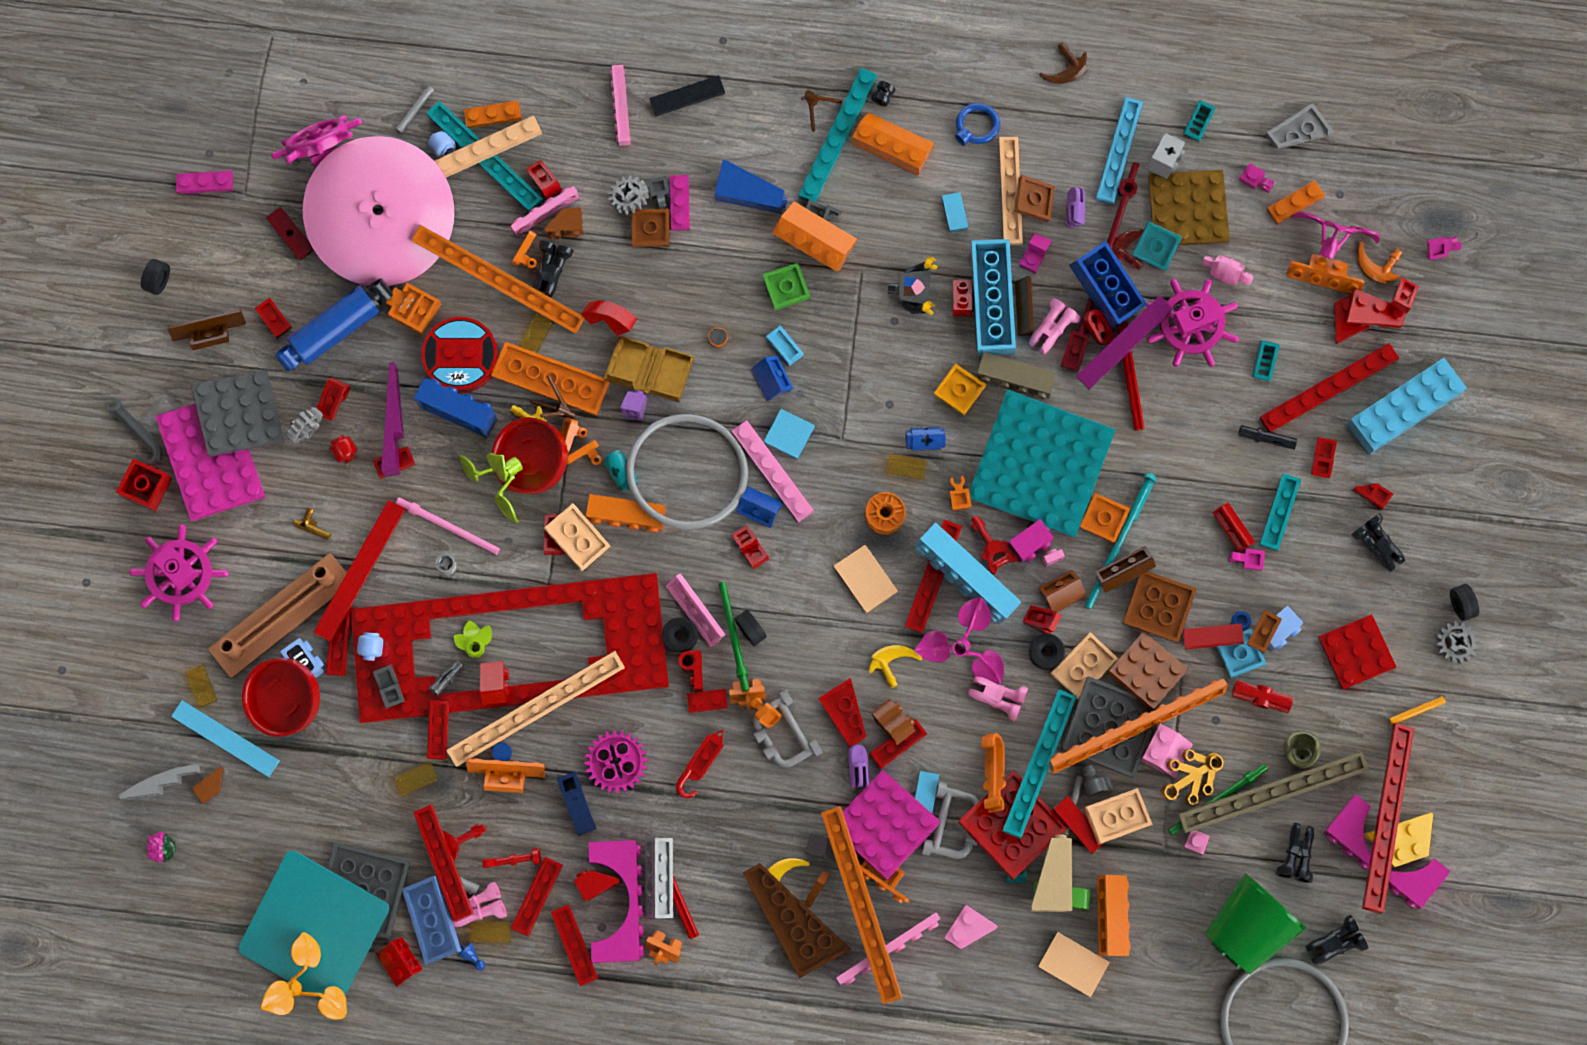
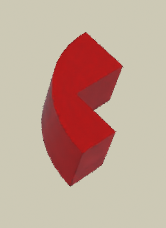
(614, 315)

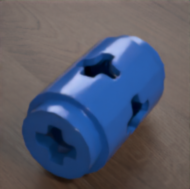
(914, 436)

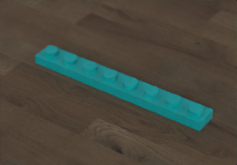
(838, 135)
(493, 166)
(1039, 764)

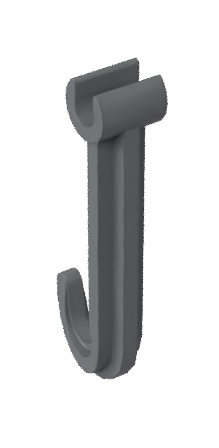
(138, 430)

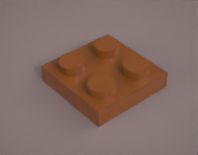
(1034, 198)
(650, 228)

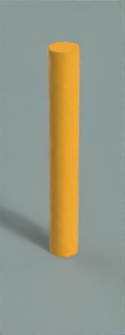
(1417, 710)

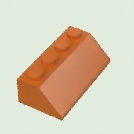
(892, 143)
(815, 236)

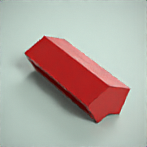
(1233, 527)

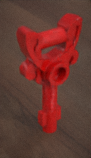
(993, 548)
(453, 842)

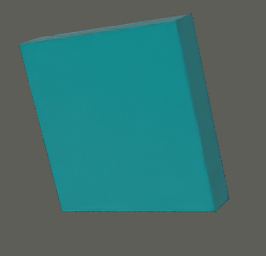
(1157, 246)

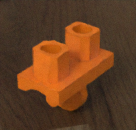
(745, 698)
(662, 951)

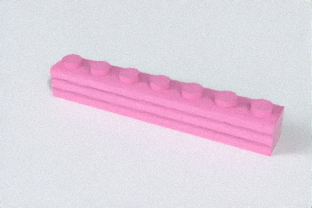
(620, 105)

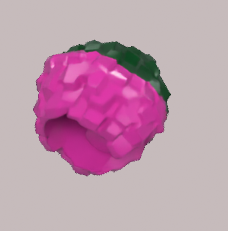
(160, 847)

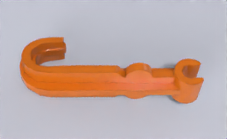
(994, 771)

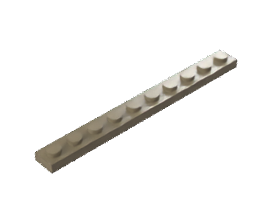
(1273, 792)

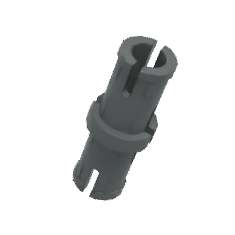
(446, 678)

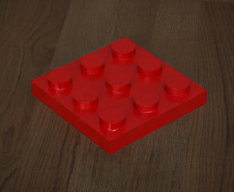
(1357, 652)

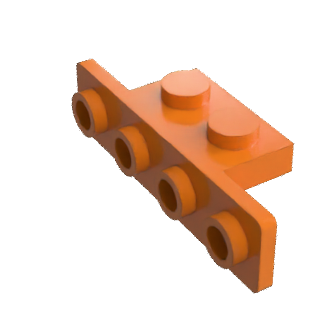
(1325, 273)
(505, 775)
(883, 884)

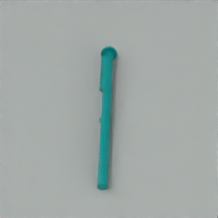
(1141, 498)

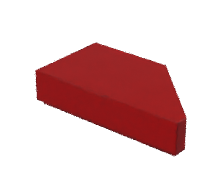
(1374, 494)

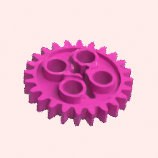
(632, 756)

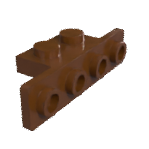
(207, 330)

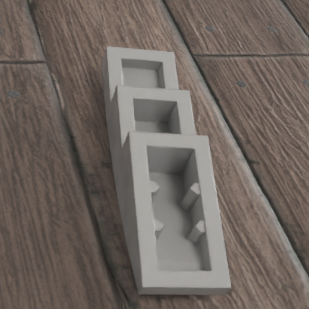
(154, 785)

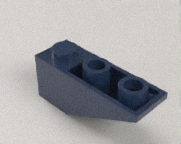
(576, 803)

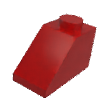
(594, 884)

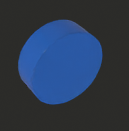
(1241, 617)
(502, 752)

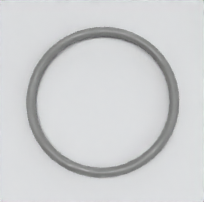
(683, 524)
(1292, 963)

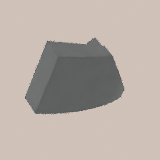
(824, 212)

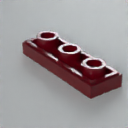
(284, 226)

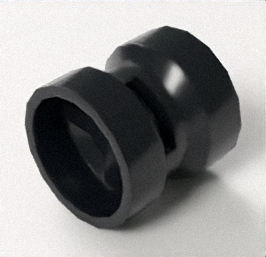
(883, 93)

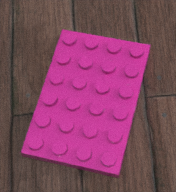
(206, 482)

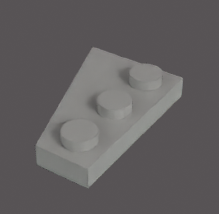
(1300, 128)

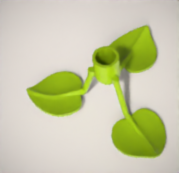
(503, 470)

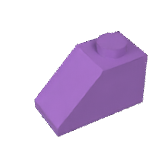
(634, 405)

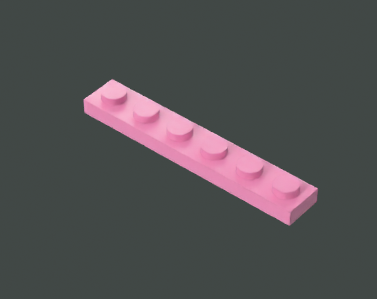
(772, 471)
(896, 945)

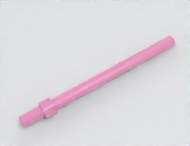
(415, 509)

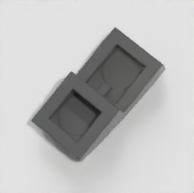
(388, 686)

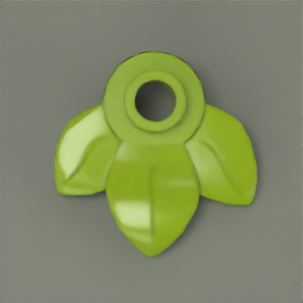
(473, 636)

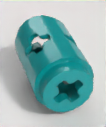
(615, 464)

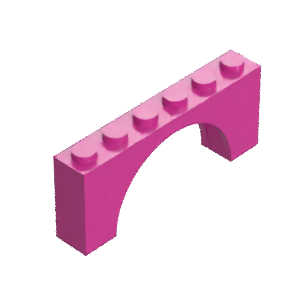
(1348, 833)
(625, 943)

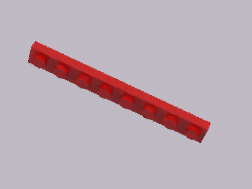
(1329, 388)

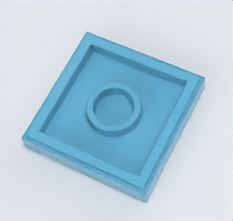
(789, 434)
(1240, 658)

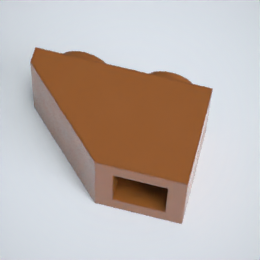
(566, 223)

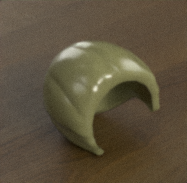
(1302, 748)

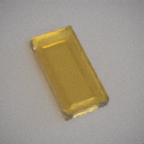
(536, 333)
(906, 466)
(201, 686)
(416, 779)
(490, 932)

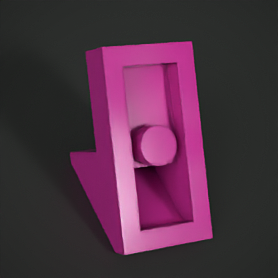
(1035, 253)

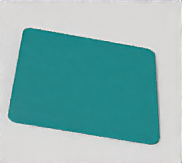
(322, 905)

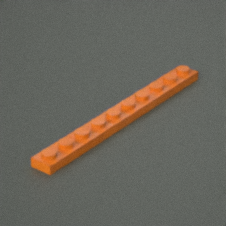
(498, 279)
(1131, 728)
(861, 905)

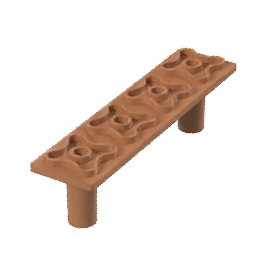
(278, 616)

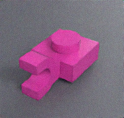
(1254, 177)
(1440, 246)
(1251, 559)

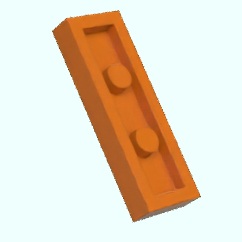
(492, 114)
(1295, 202)

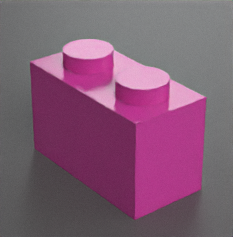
(1031, 541)

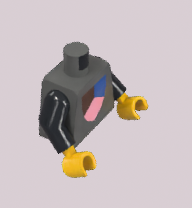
(915, 288)

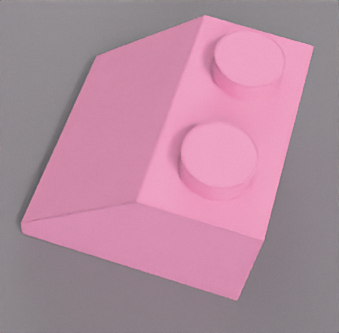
(1163, 746)

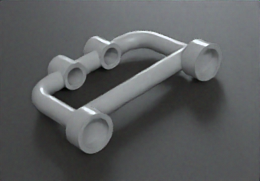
(770, 751)
(934, 846)

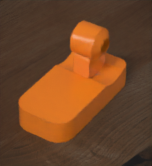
(521, 257)
(571, 428)
(588, 449)
(766, 714)

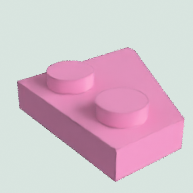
(969, 928)

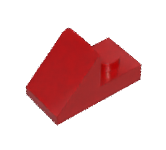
(1042, 619)

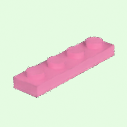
(549, 208)
(695, 610)

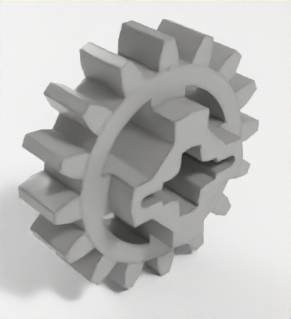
(628, 195)
(304, 425)
(1451, 637)

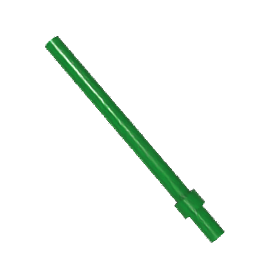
(741, 670)
(1248, 778)

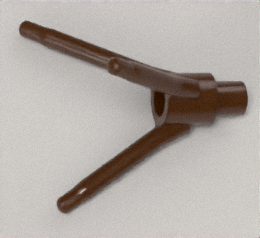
(812, 100)
(561, 409)

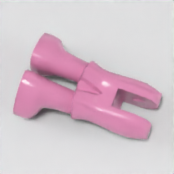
(1049, 330)
(994, 694)
(495, 908)

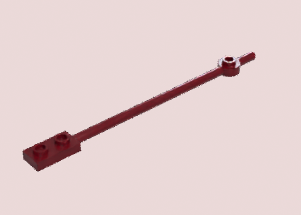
(1079, 340)

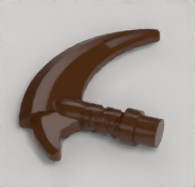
(1073, 72)

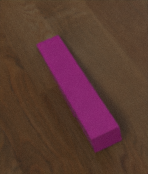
(1124, 342)
(393, 424)

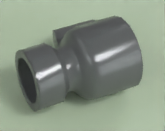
(1094, 784)

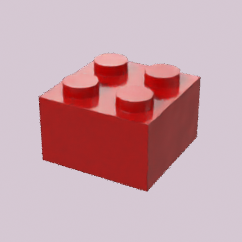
(144, 485)

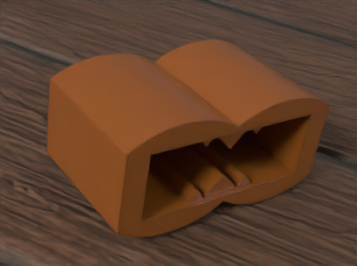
(893, 721)

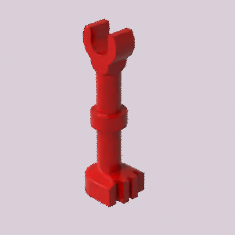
(513, 859)

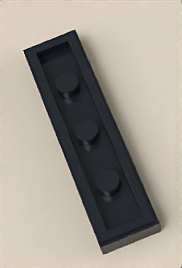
(687, 96)

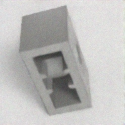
(1166, 155)

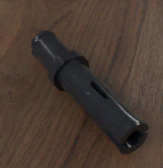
(1267, 437)

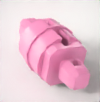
(1227, 270)

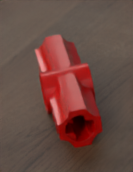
(1262, 696)

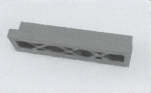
(658, 877)

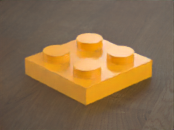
(960, 389)

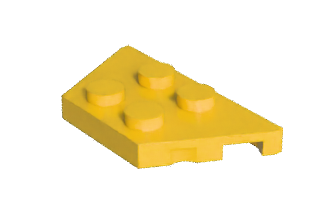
(1411, 839)

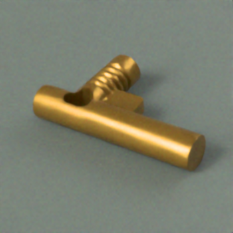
(311, 525)

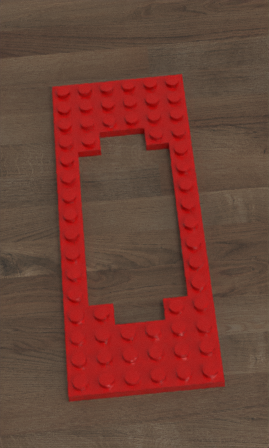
(625, 604)

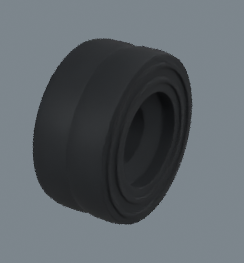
(155, 276)
(1464, 602)
(750, 627)
(690, 630)
(1041, 661)

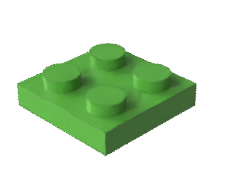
(786, 286)

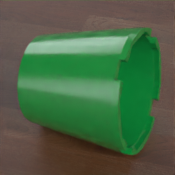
(1252, 926)

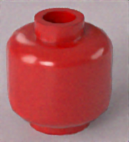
(343, 449)

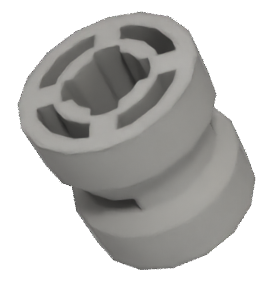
(442, 563)

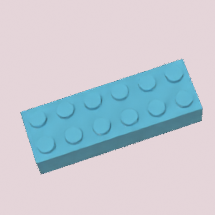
(993, 297)
(1406, 406)
(966, 572)

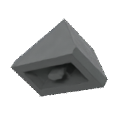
(820, 847)

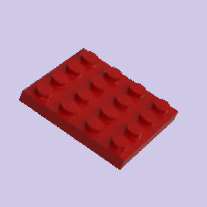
(1005, 850)

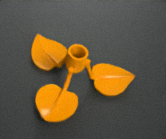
(280, 994)

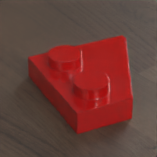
(1343, 331)

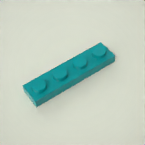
(1280, 512)

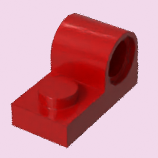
(544, 179)
(331, 397)
(697, 679)

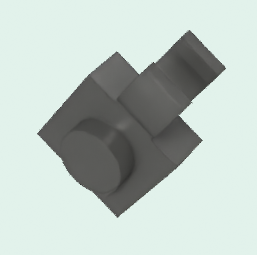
(659, 189)

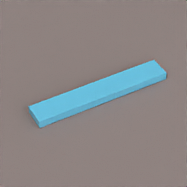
(1119, 151)
(225, 738)

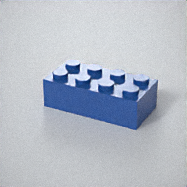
(1108, 284)
(456, 407)

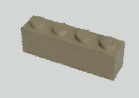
(1016, 375)

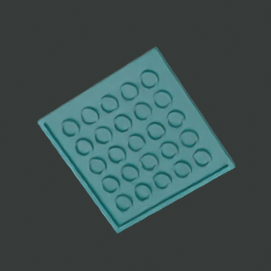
(1041, 463)

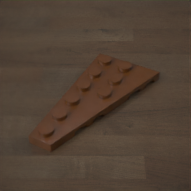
(799, 930)

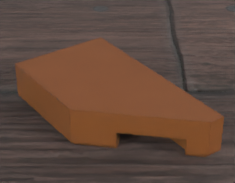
(209, 786)
(816, 888)

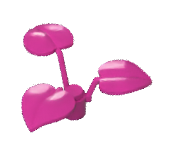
(1330, 245)
(975, 616)

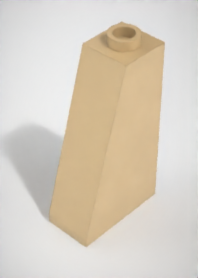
(1055, 879)

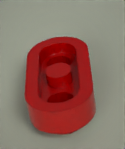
(1098, 326)

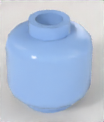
(441, 144)
(370, 646)

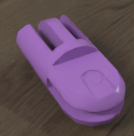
(1075, 207)
(857, 760)

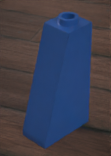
(748, 190)

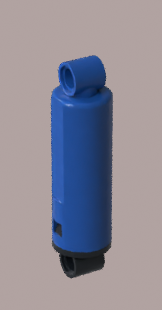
(334, 324)

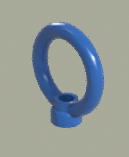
(964, 136)

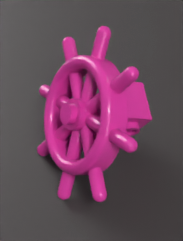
(316, 140)
(1192, 320)
(180, 574)

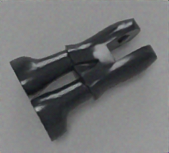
(550, 272)
(1383, 546)
(1301, 850)
(1332, 944)

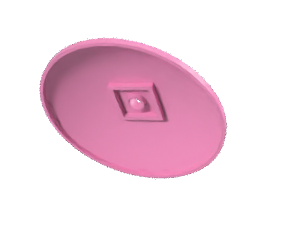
(342, 219)

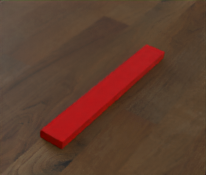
(359, 571)

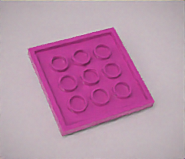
(887, 824)

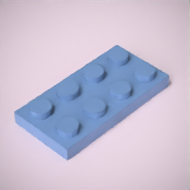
(431, 920)

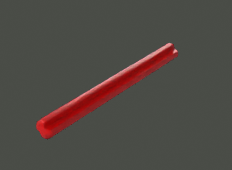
(1132, 386)

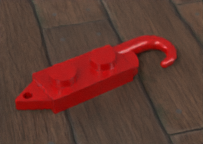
(700, 762)

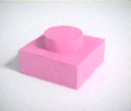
(1053, 556)
(1196, 842)

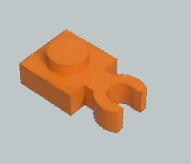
(959, 497)

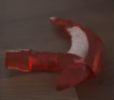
(1121, 244)

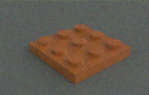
(1159, 606)
(1147, 671)

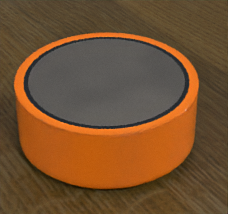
(718, 337)

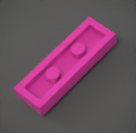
(204, 182)
(679, 202)

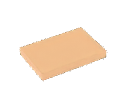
(577, 537)
(865, 579)
(1086, 659)
(1118, 816)
(1073, 964)

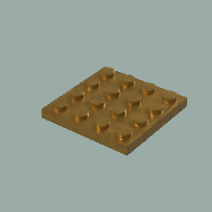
(1191, 206)

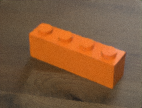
(622, 512)
(1113, 915)

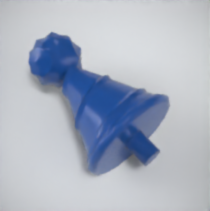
(470, 954)

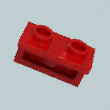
(399, 961)

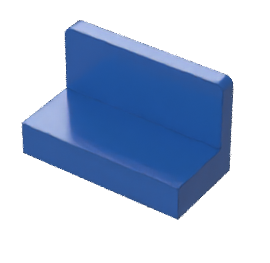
(771, 377)
(759, 507)

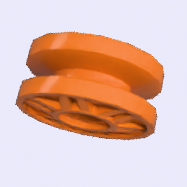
(881, 524)

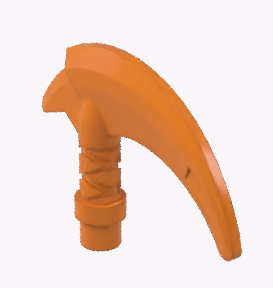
(1375, 272)

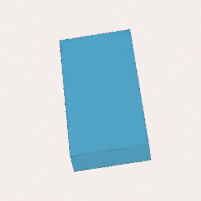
(955, 212)
(784, 345)
(927, 789)

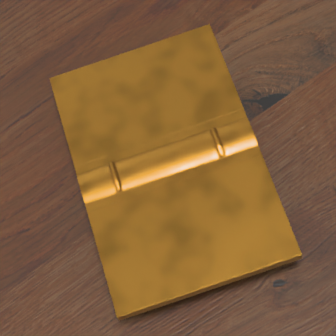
(649, 368)

